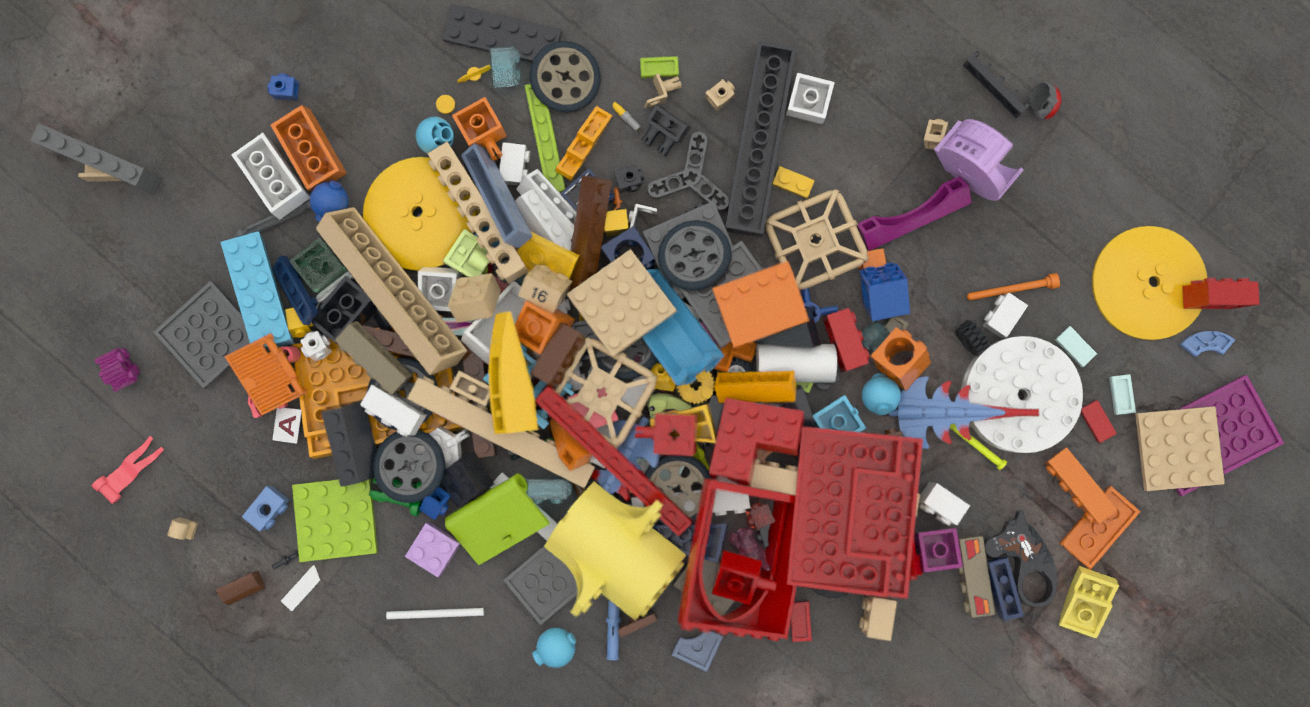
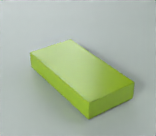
(663, 65)

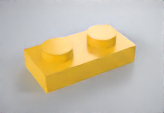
(793, 182)

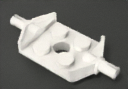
(448, 442)

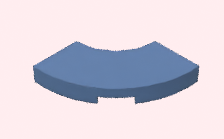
(1205, 341)

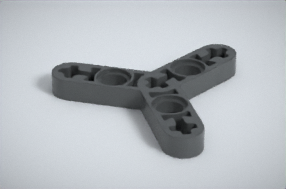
(695, 169)

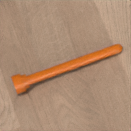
(1051, 281)

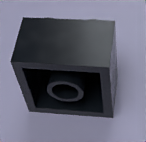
(466, 479)

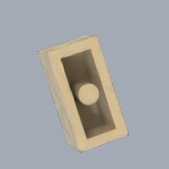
(471, 389)

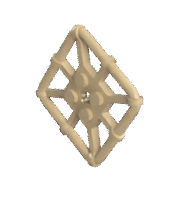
(821, 228)
(614, 388)

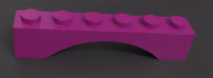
(948, 198)

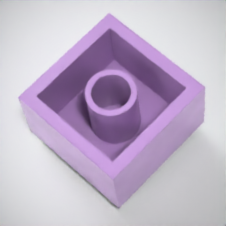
(433, 549)

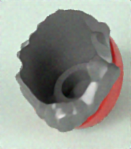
(1045, 100)

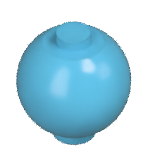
(433, 133)
(881, 394)
(555, 648)

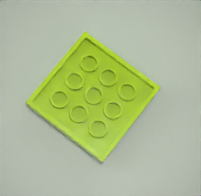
(334, 520)

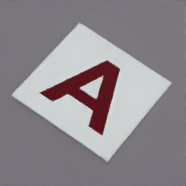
(287, 425)

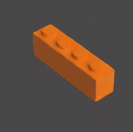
(1080, 486)

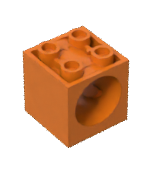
(537, 325)
(903, 374)

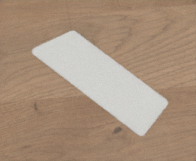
(301, 589)

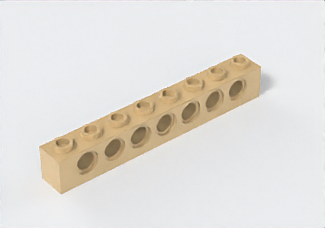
(445, 156)

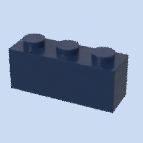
(1004, 589)

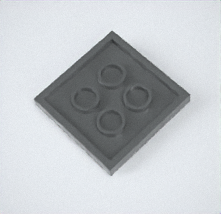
(542, 584)

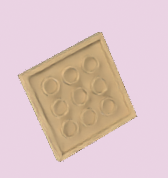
(621, 303)
(1179, 448)

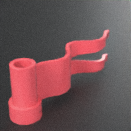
(125, 474)

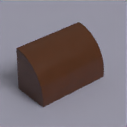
(241, 588)

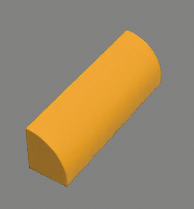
(756, 386)

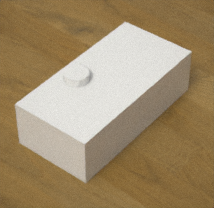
(271, 176)

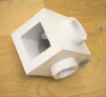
(316, 346)

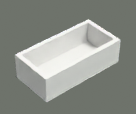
(479, 333)

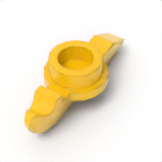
(474, 74)

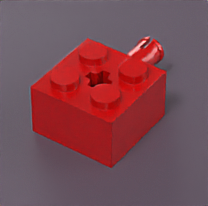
(664, 440)
(739, 578)

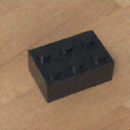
(343, 306)

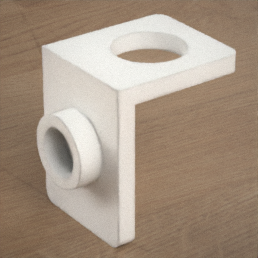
(632, 216)

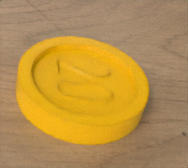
(445, 104)

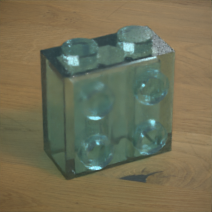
(548, 489)

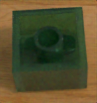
(318, 265)

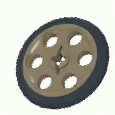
(543, 90)
(673, 463)

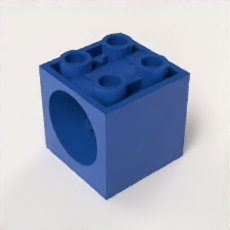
(884, 291)

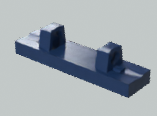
(290, 281)

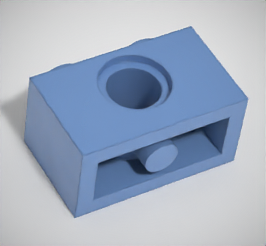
(256, 515)

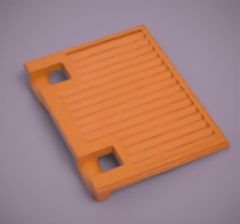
(265, 374)

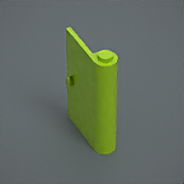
(493, 516)

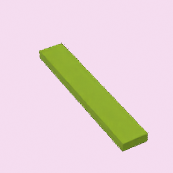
(545, 140)

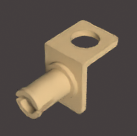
(662, 89)

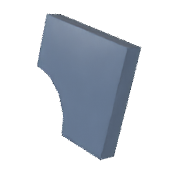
(698, 650)

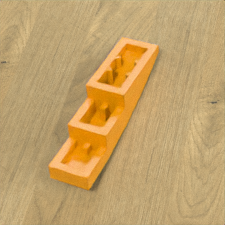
(583, 143)

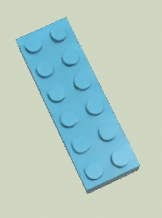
(256, 289)

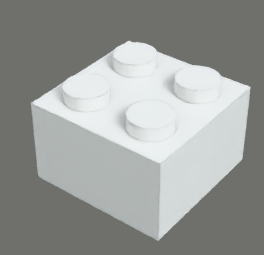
(810, 98)
(437, 285)
(942, 503)

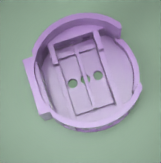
(974, 155)

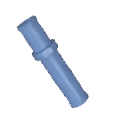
(612, 632)

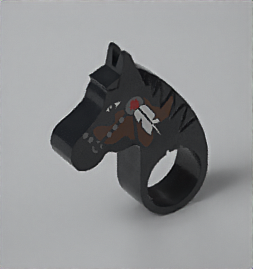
(1030, 554)

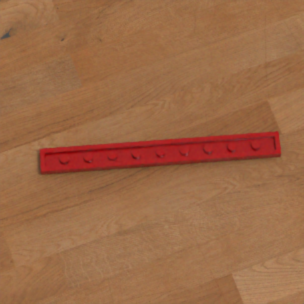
(612, 459)

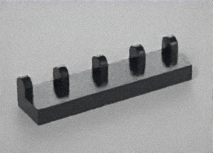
(995, 86)

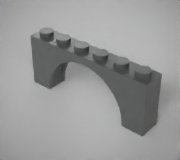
(96, 158)

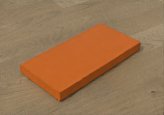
(1090, 540)

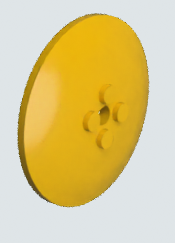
(390, 208)
(1123, 284)

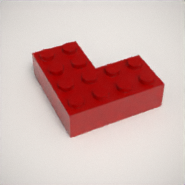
(745, 430)

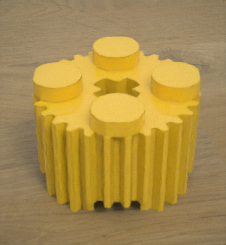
(704, 391)

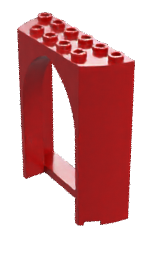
(768, 611)

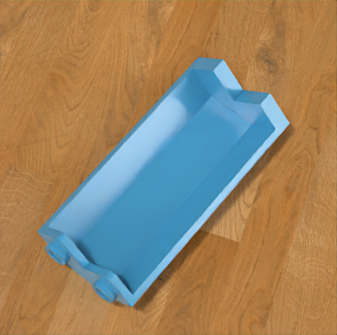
(681, 340)

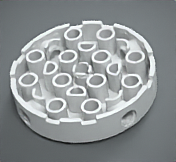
(1047, 383)

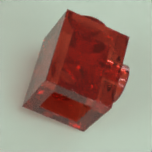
(759, 516)

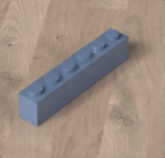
(496, 196)

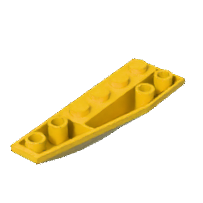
(509, 380)

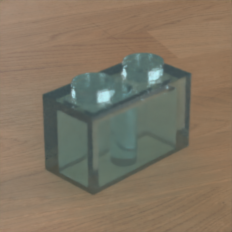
(504, 66)

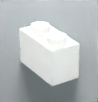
(513, 163)
(1004, 315)

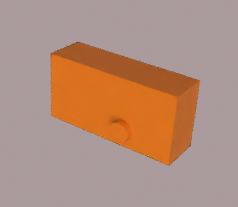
(308, 148)

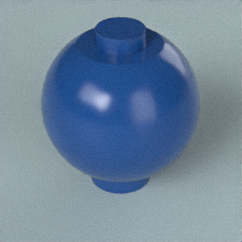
(328, 198)

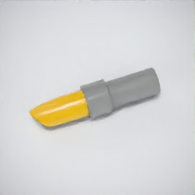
(626, 116)

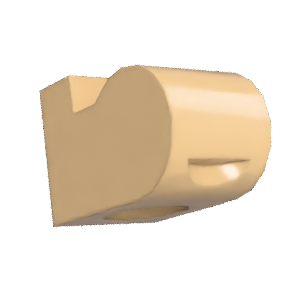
(182, 528)

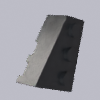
(799, 336)

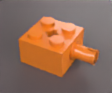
(481, 126)

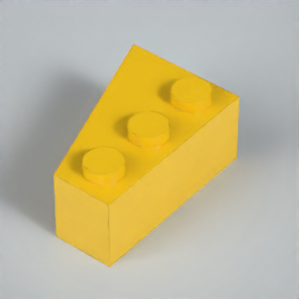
(705, 425)

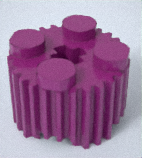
(117, 369)

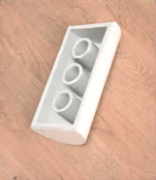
(809, 364)

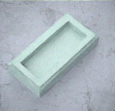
(1075, 346)
(1122, 394)

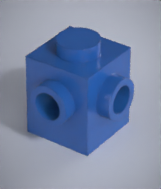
(283, 87)
(435, 503)

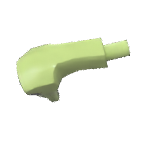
(661, 401)

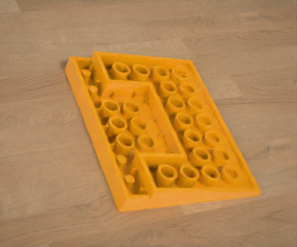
(342, 381)

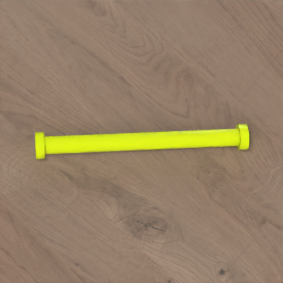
(982, 449)

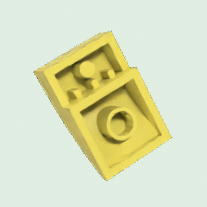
(1088, 602)

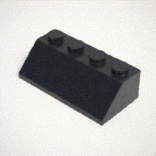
(350, 441)

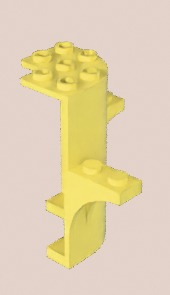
(615, 552)

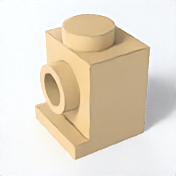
(718, 100)
(935, 132)

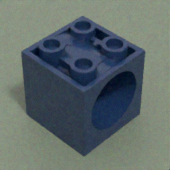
(633, 239)

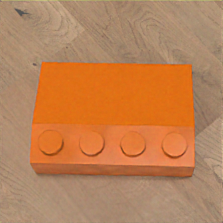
(760, 304)

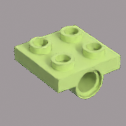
(467, 255)

